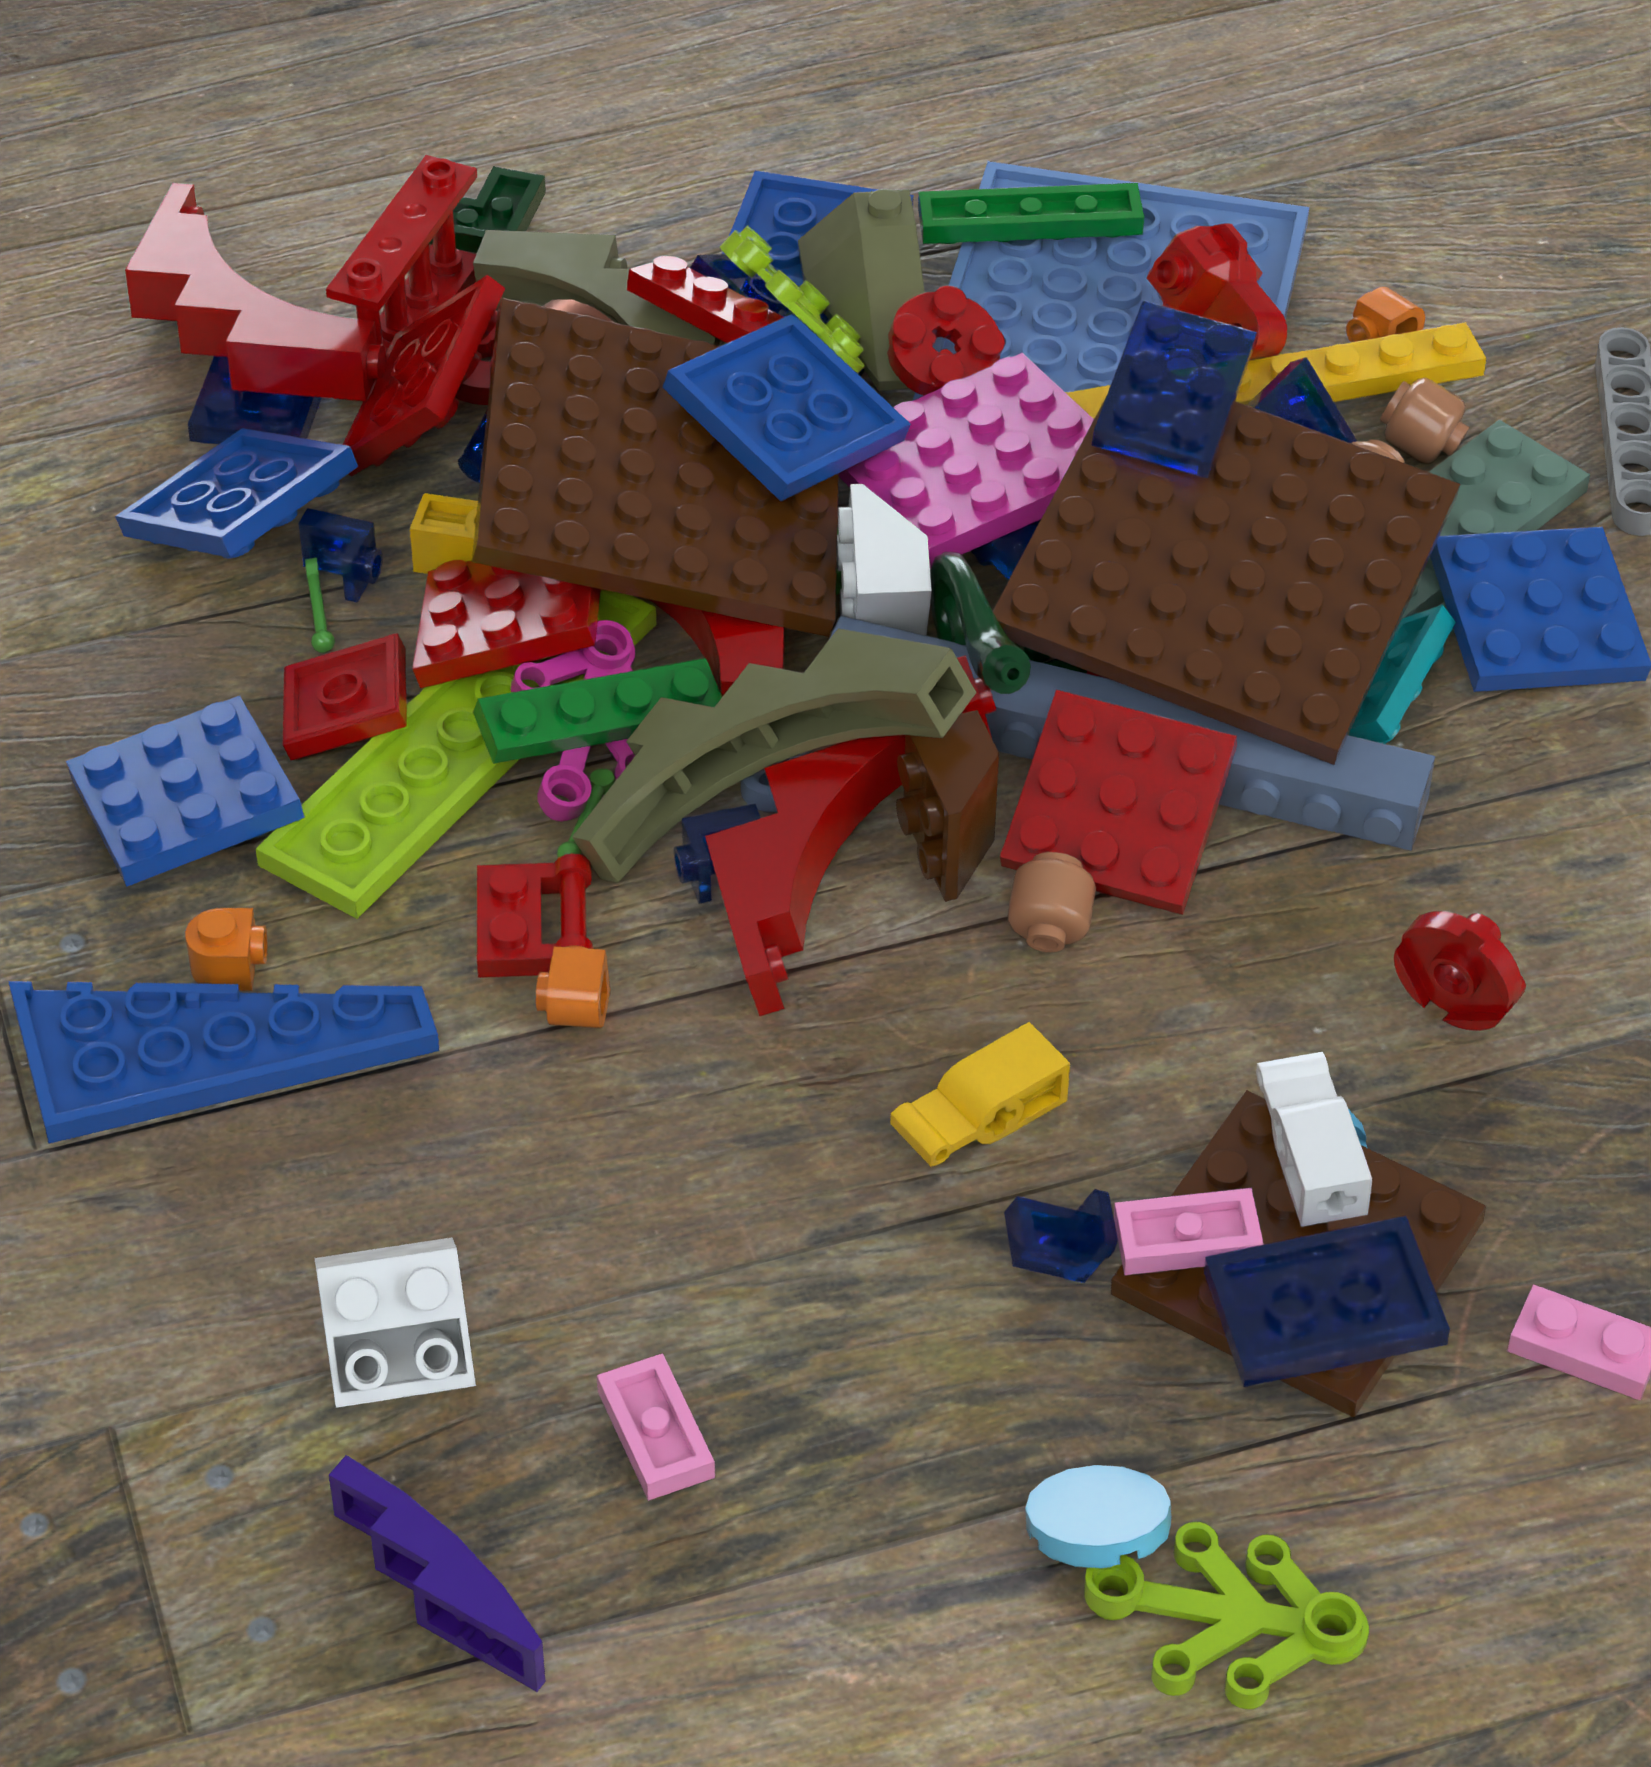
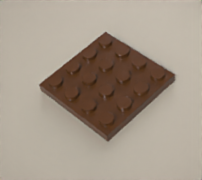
(1246, 1157)

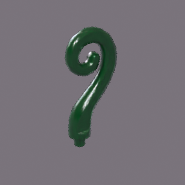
(966, 618)

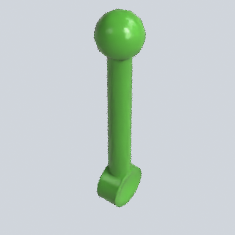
(322, 640)
(601, 781)

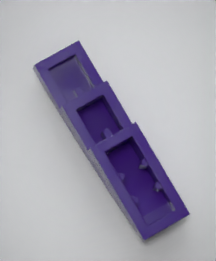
(449, 1583)

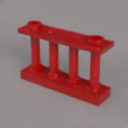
(401, 244)

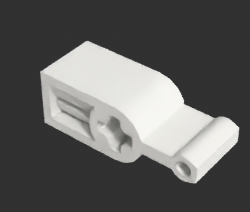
(1315, 1140)

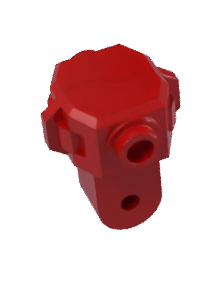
(1215, 278)

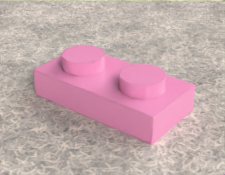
(1184, 1229)
(1583, 1342)
(655, 1426)

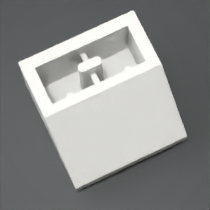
(882, 564)
(395, 1322)

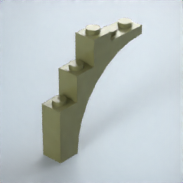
(574, 267)
(694, 751)

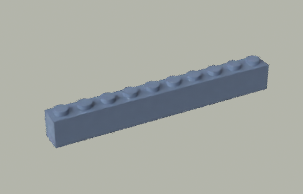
(1368, 793)

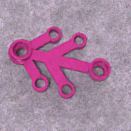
(568, 777)

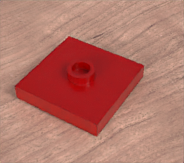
(344, 696)

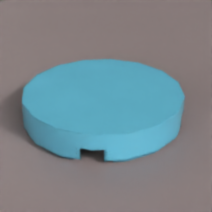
(1097, 1515)

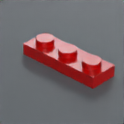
(699, 299)

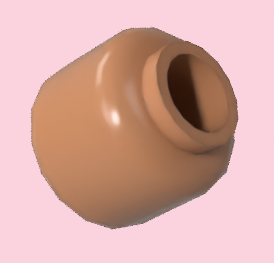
(1424, 420)
(1051, 901)

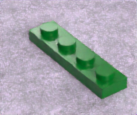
(1030, 213)
(586, 710)

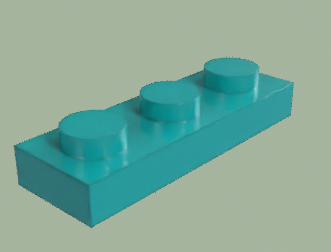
(1401, 673)

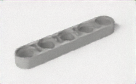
(1622, 410)

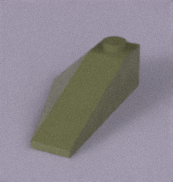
(866, 268)

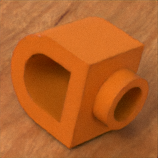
(1383, 314)
(226, 947)
(575, 987)

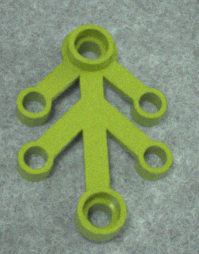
(751, 255)
(1236, 1612)

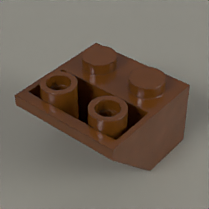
(950, 800)

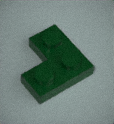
(503, 204)

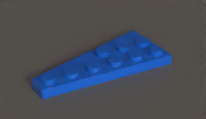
(190, 1045)

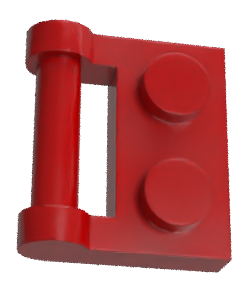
(512, 914)

